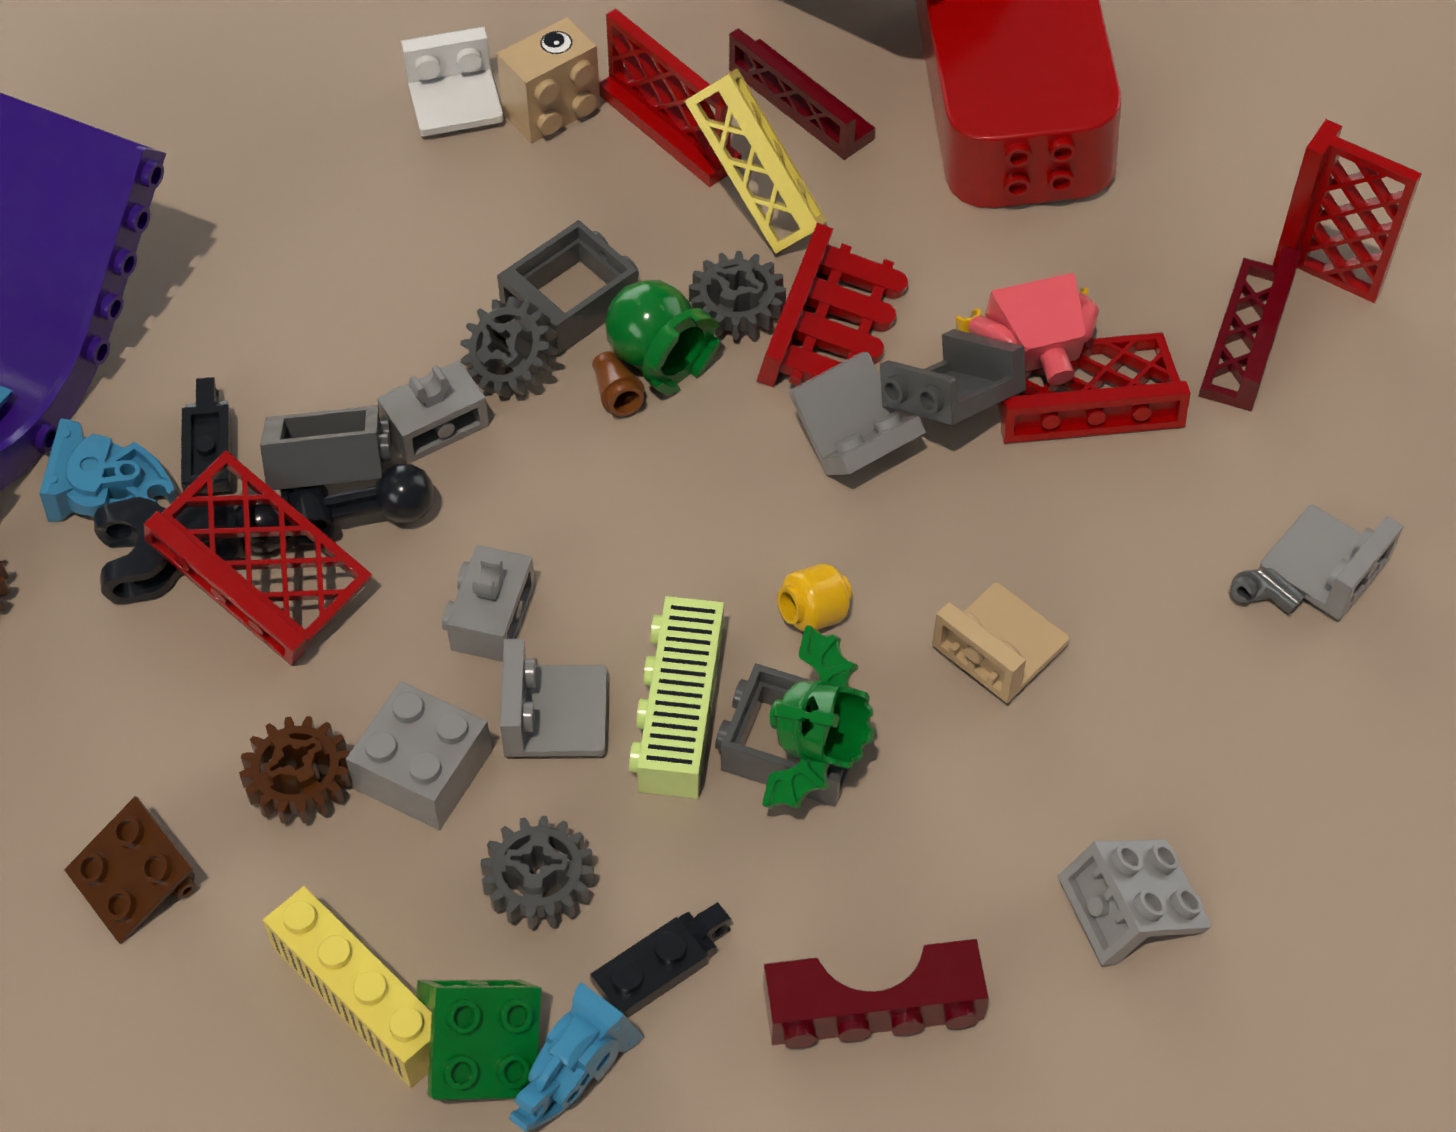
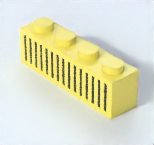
(353, 983)

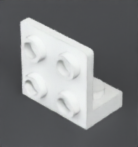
(451, 81)

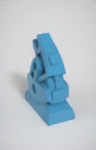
(96, 472)
(574, 1052)

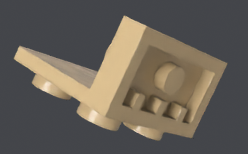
(998, 640)

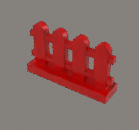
(832, 299)

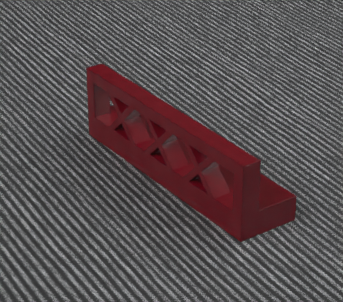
(798, 96)
(1264, 328)

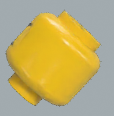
(814, 597)

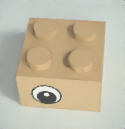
(549, 80)

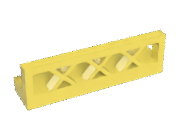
(770, 152)

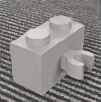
(434, 411)
(489, 602)

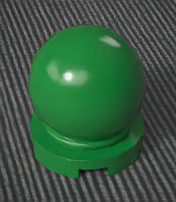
(661, 333)

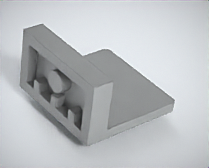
(847, 416)
(1331, 559)
(551, 706)
(1131, 893)

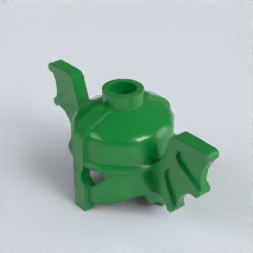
(818, 722)

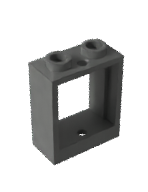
(553, 258)
(325, 447)
(764, 686)

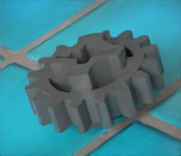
(738, 293)
(525, 341)
(532, 850)

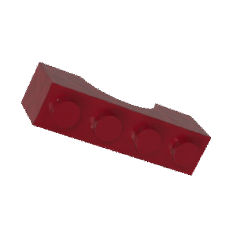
(813, 1006)

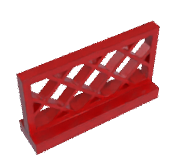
(649, 104)
(1312, 195)
(1102, 410)
(228, 587)

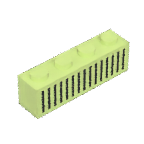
(679, 699)

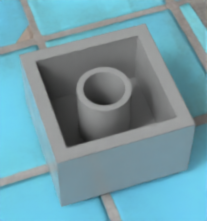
(419, 755)

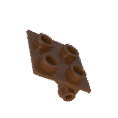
(130, 870)

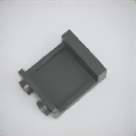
(968, 380)

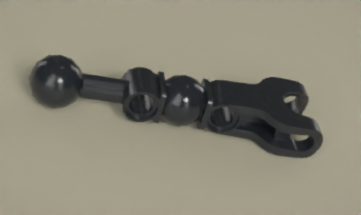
(145, 574)

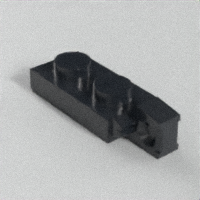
(205, 435)
(661, 960)

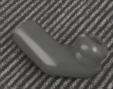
(1265, 584)

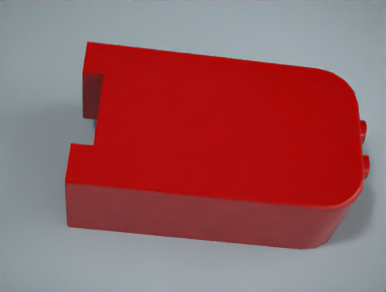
(1022, 98)

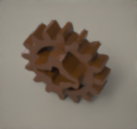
(291, 789)

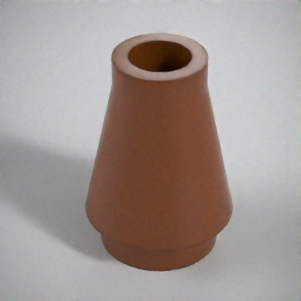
(618, 387)

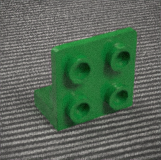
(481, 1036)

